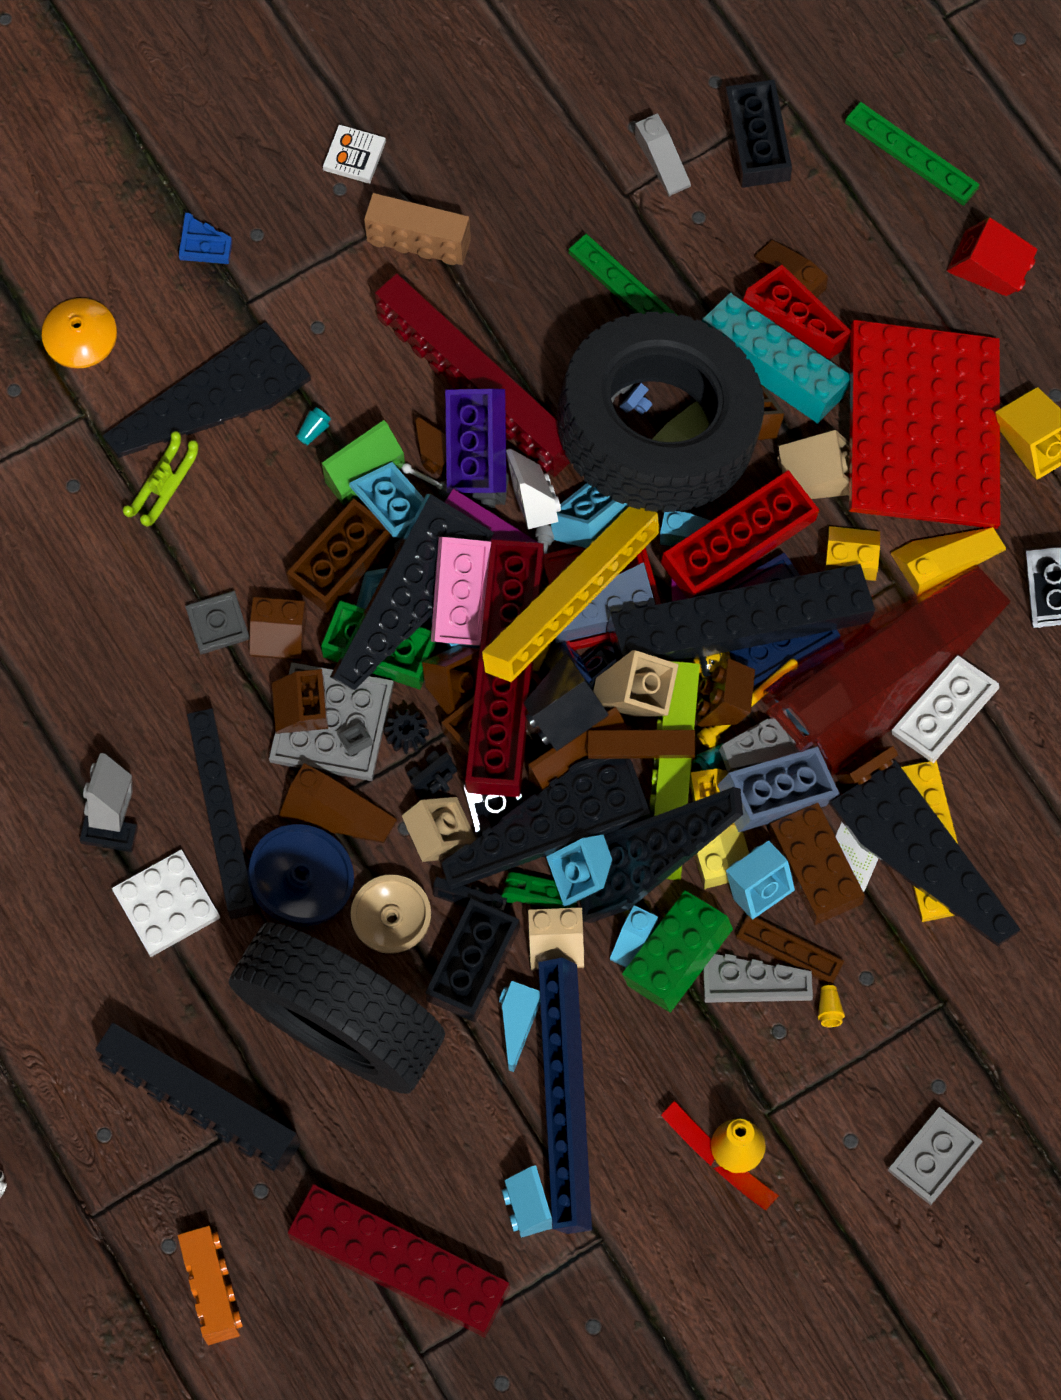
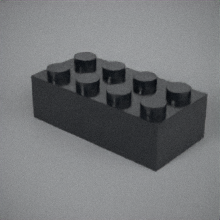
(758, 133)
(472, 960)

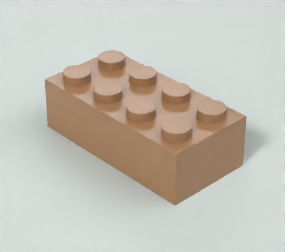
(417, 229)

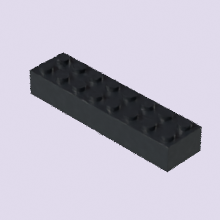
(198, 1098)

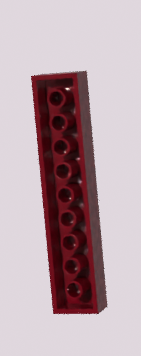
(469, 368)
(498, 708)

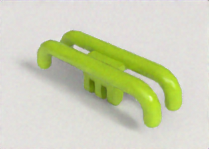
(163, 481)

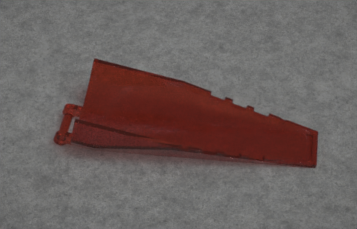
(879, 671)

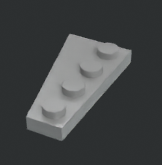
(752, 981)

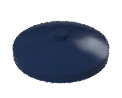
(300, 875)

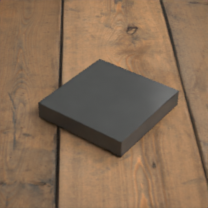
(217, 622)

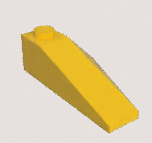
(939, 558)

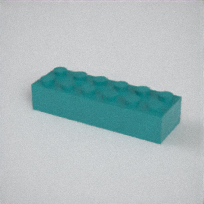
(780, 359)

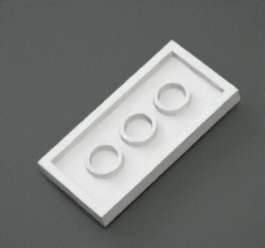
(945, 709)

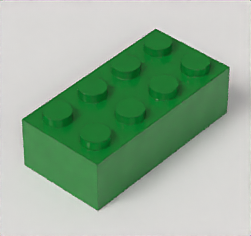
(677, 951)

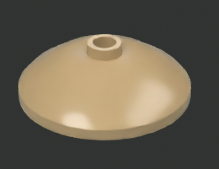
(388, 897)

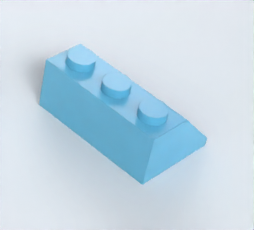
(389, 498)

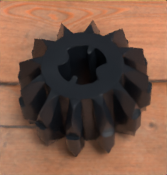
(397, 728)

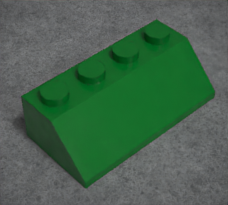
(401, 666)

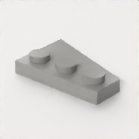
(758, 746)

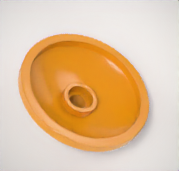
(81, 345)

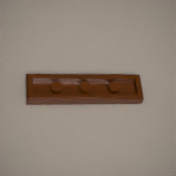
(641, 744)
(790, 949)

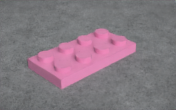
(460, 590)

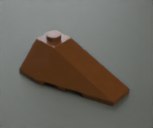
(330, 806)

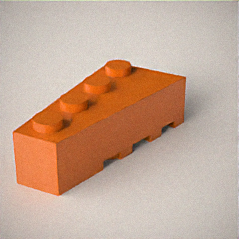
(209, 1285)

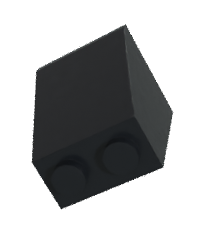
(563, 705)

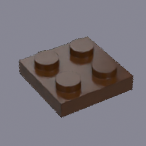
(860, 771)

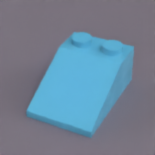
(585, 516)

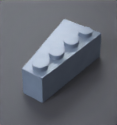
(624, 593)

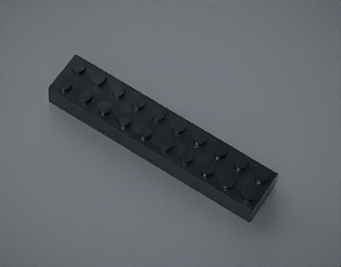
(745, 616)

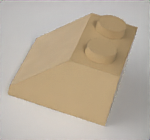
(438, 828)
(556, 935)

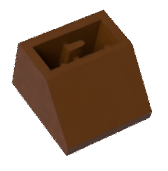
(726, 695)
(300, 702)

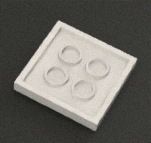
(166, 903)

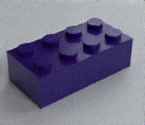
(476, 440)

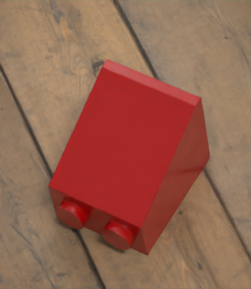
(993, 258)

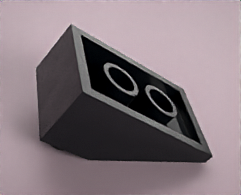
(1043, 584)
(488, 809)

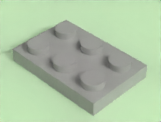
(935, 1156)

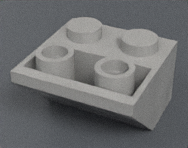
(107, 794)

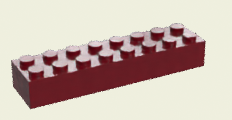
(399, 1260)

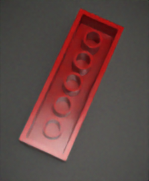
(740, 536)

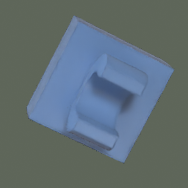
(636, 400)

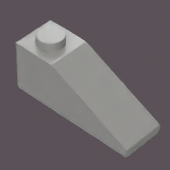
(661, 154)

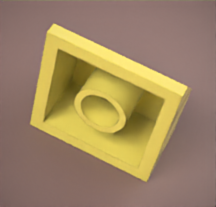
(719, 856)

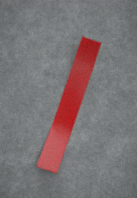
(701, 1144)

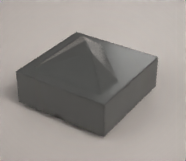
(355, 739)

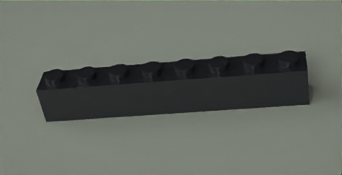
(221, 813)

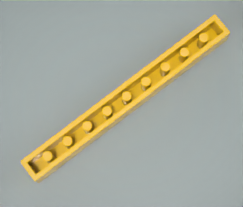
(570, 593)

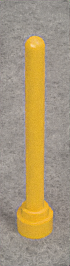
(711, 735)

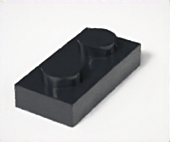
(109, 839)

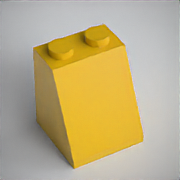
(1033, 431)

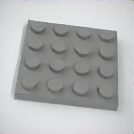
(345, 709)

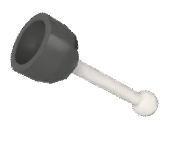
(441, 487)

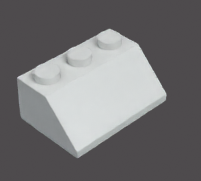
(533, 491)

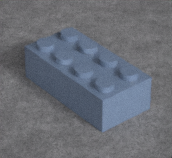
(781, 787)

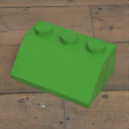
(360, 458)

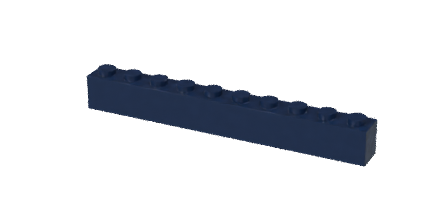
(565, 1096)

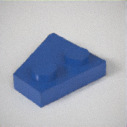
(203, 243)

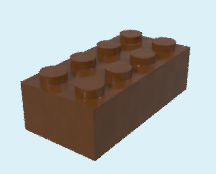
(340, 556)
(816, 863)

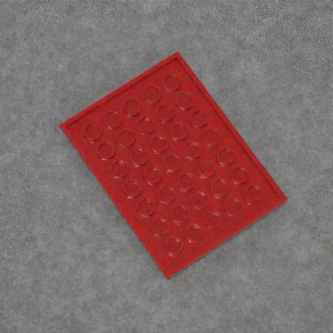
(924, 424)

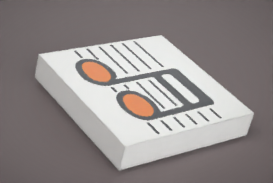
(354, 154)

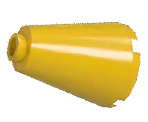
(738, 1145)

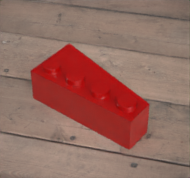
(798, 312)

